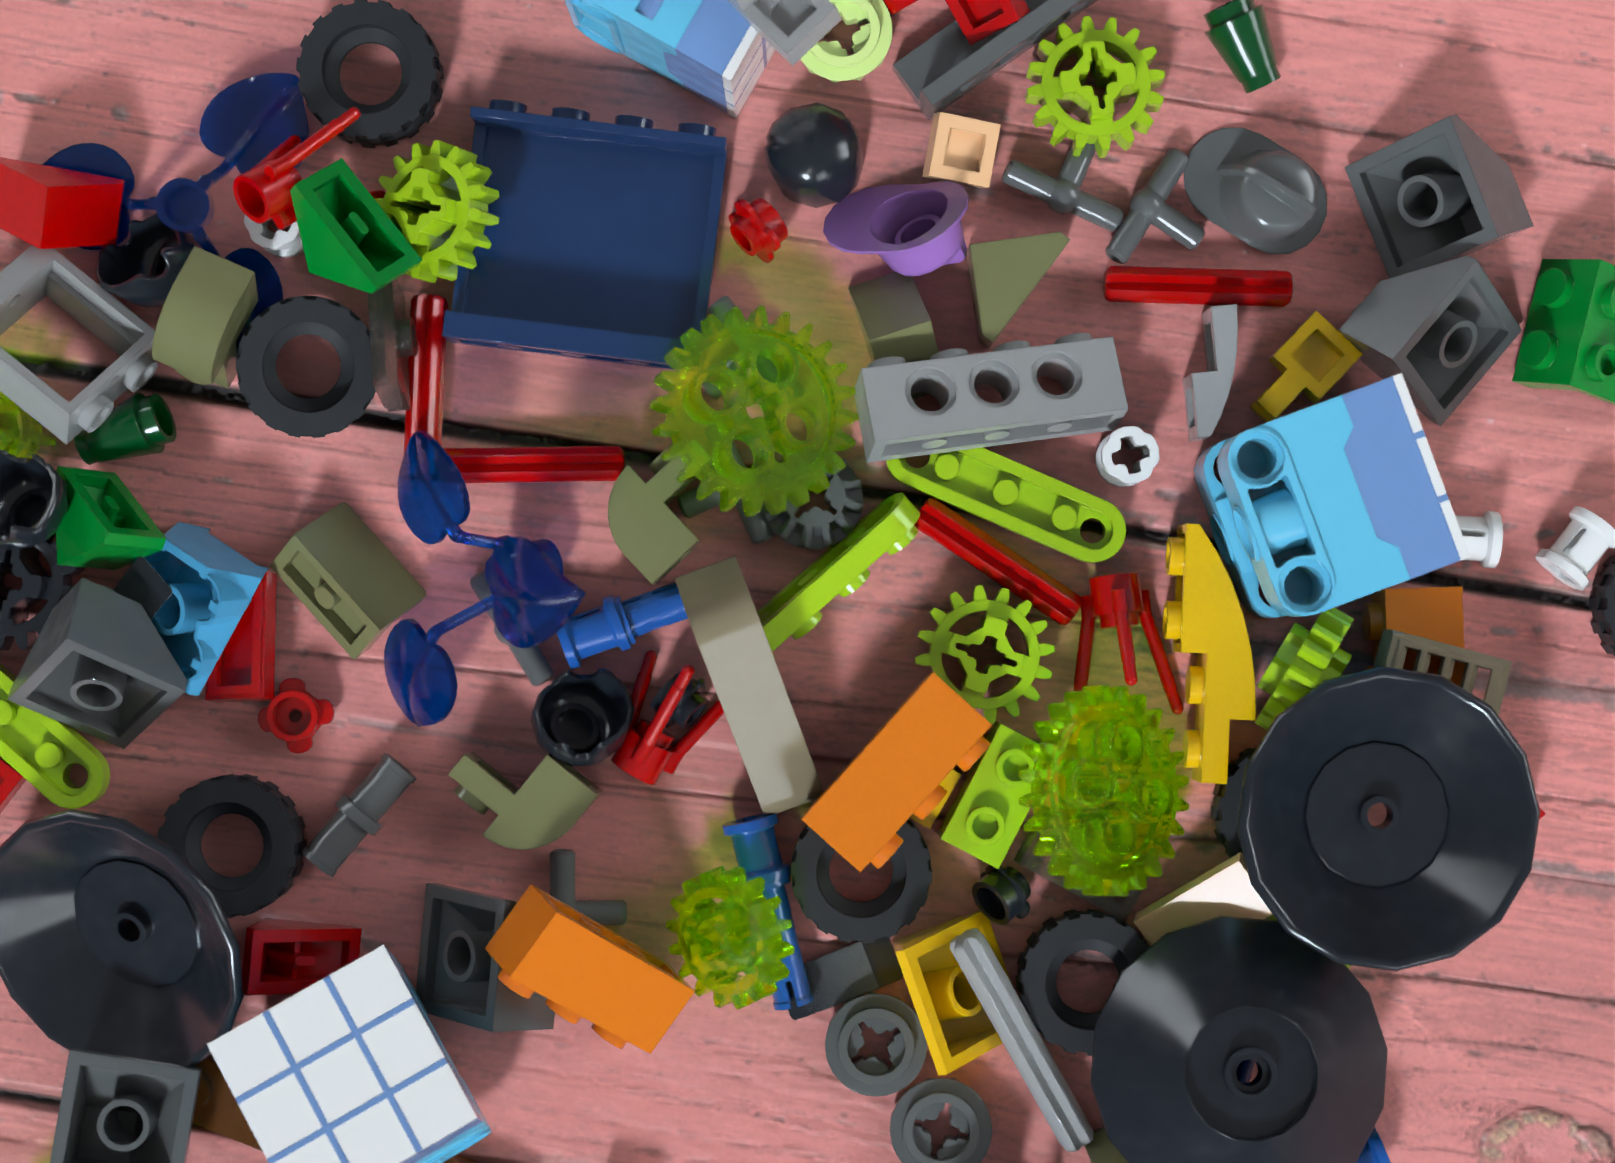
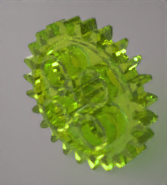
(706, 435)
(1104, 791)

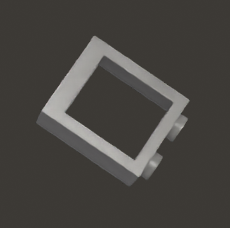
(50, 274)

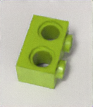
(987, 805)

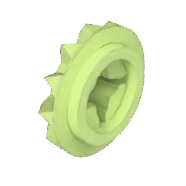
(868, 44)

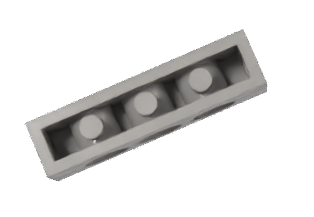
(900, 429)

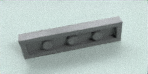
(950, 67)

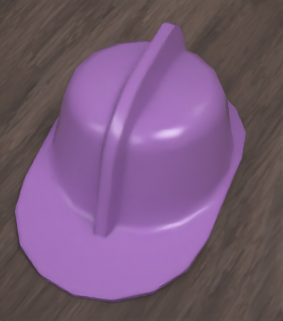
(905, 224)

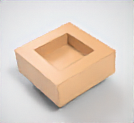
(961, 150)

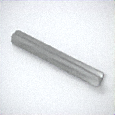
(1021, 1039)

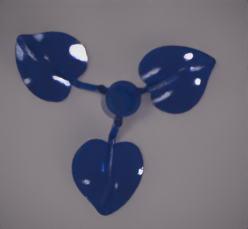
(237, 124)
(523, 575)

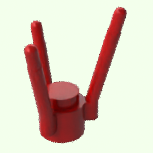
(265, 188)
(1118, 603)
(647, 746)

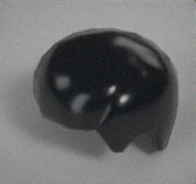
(814, 154)
(146, 264)
(30, 501)
(583, 717)

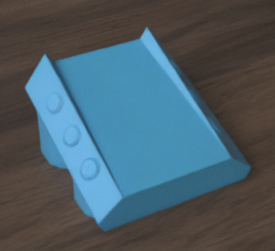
(207, 598)

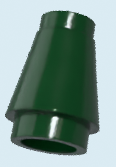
(1244, 42)
(131, 430)

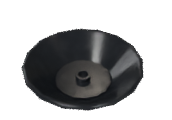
(1452, 832)
(115, 940)
(1229, 996)

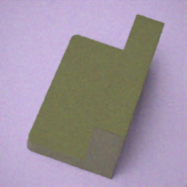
(347, 578)

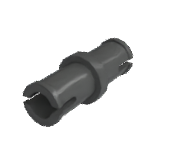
(358, 815)

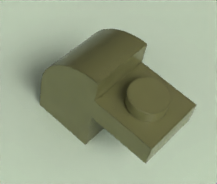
(205, 318)
(644, 523)
(528, 816)

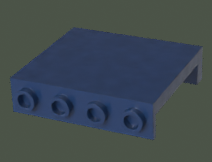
(596, 235)

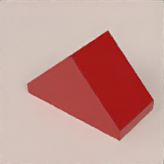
(58, 205)
(295, 954)

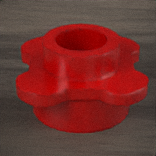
(757, 228)
(277, 716)

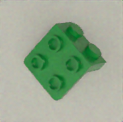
(1571, 329)

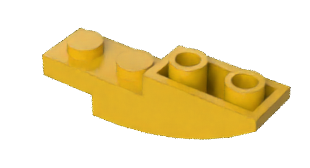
(1210, 623)

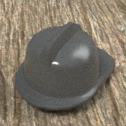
(1255, 190)

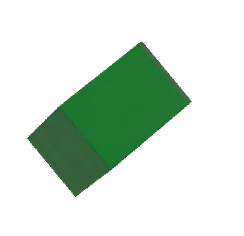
(348, 232)
(103, 523)

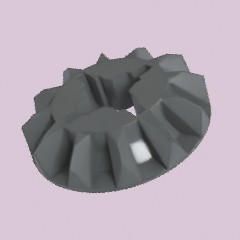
(818, 527)
(870, 1074)
(925, 1101)

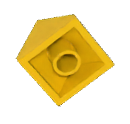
(942, 996)

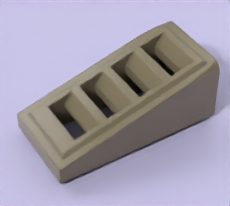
(1393, 651)

